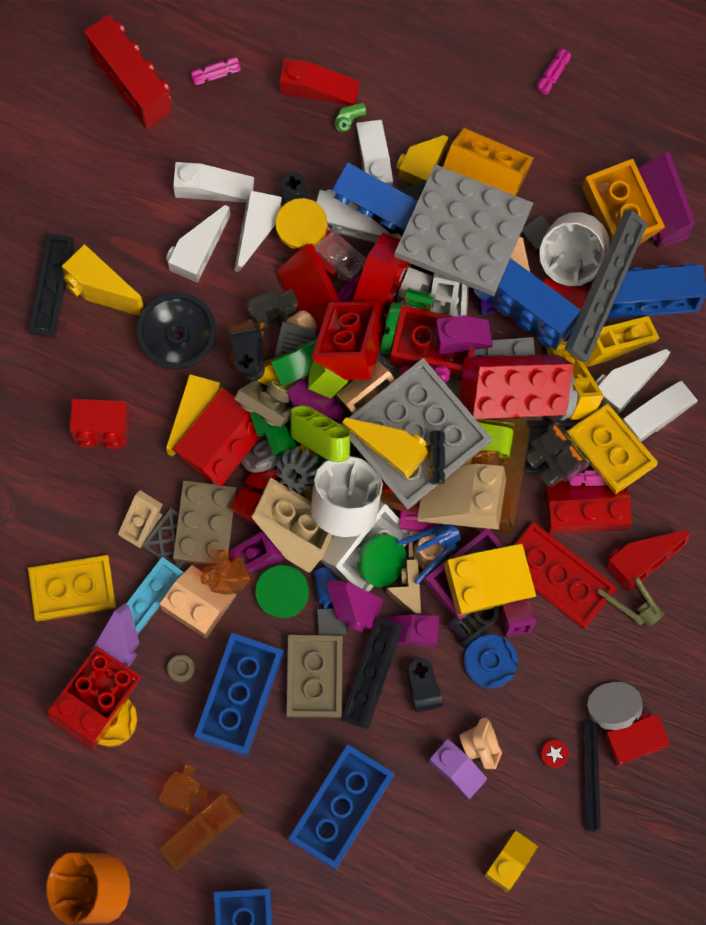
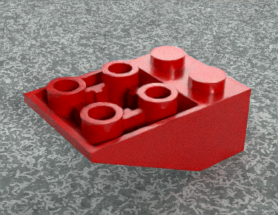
(93, 698)

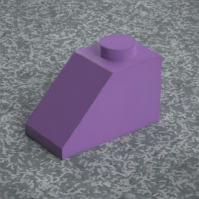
(120, 636)
(457, 769)

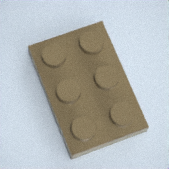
(256, 399)
(203, 522)
(314, 676)

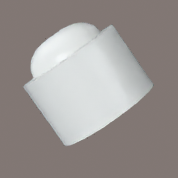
(574, 249)
(346, 497)

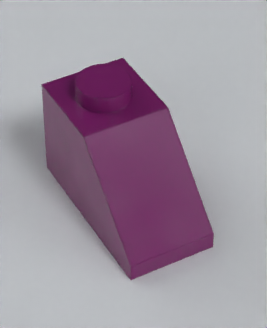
(462, 334)
(302, 396)
(257, 552)
(354, 605)
(517, 618)
(418, 630)

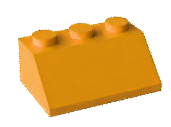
(488, 161)
(619, 190)

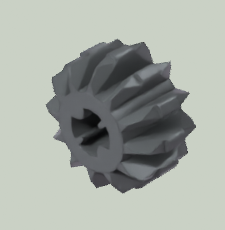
(297, 469)

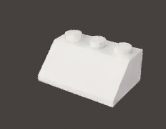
(343, 552)

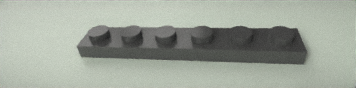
(606, 286)

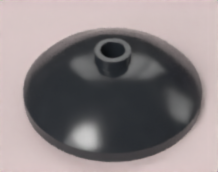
(172, 315)

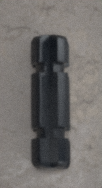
(437, 457)

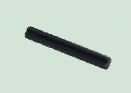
(591, 777)

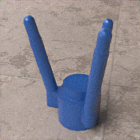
(443, 535)

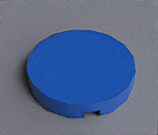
(490, 661)

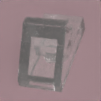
(341, 256)

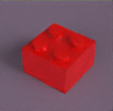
(100, 423)

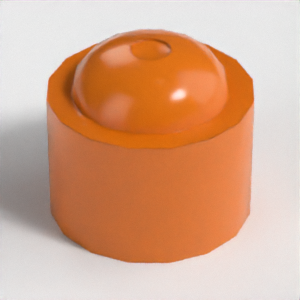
(88, 888)

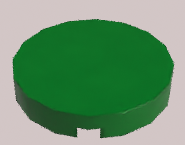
(390, 329)
(381, 560)
(282, 592)

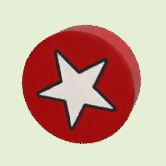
(554, 754)

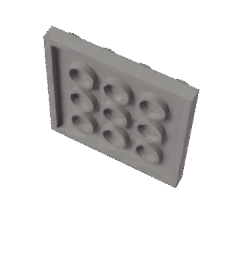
(463, 230)
(419, 405)

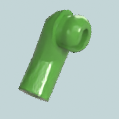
(347, 114)

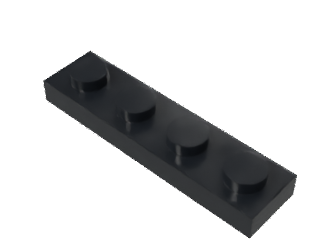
(51, 286)
(372, 673)

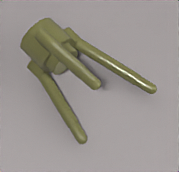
(648, 611)

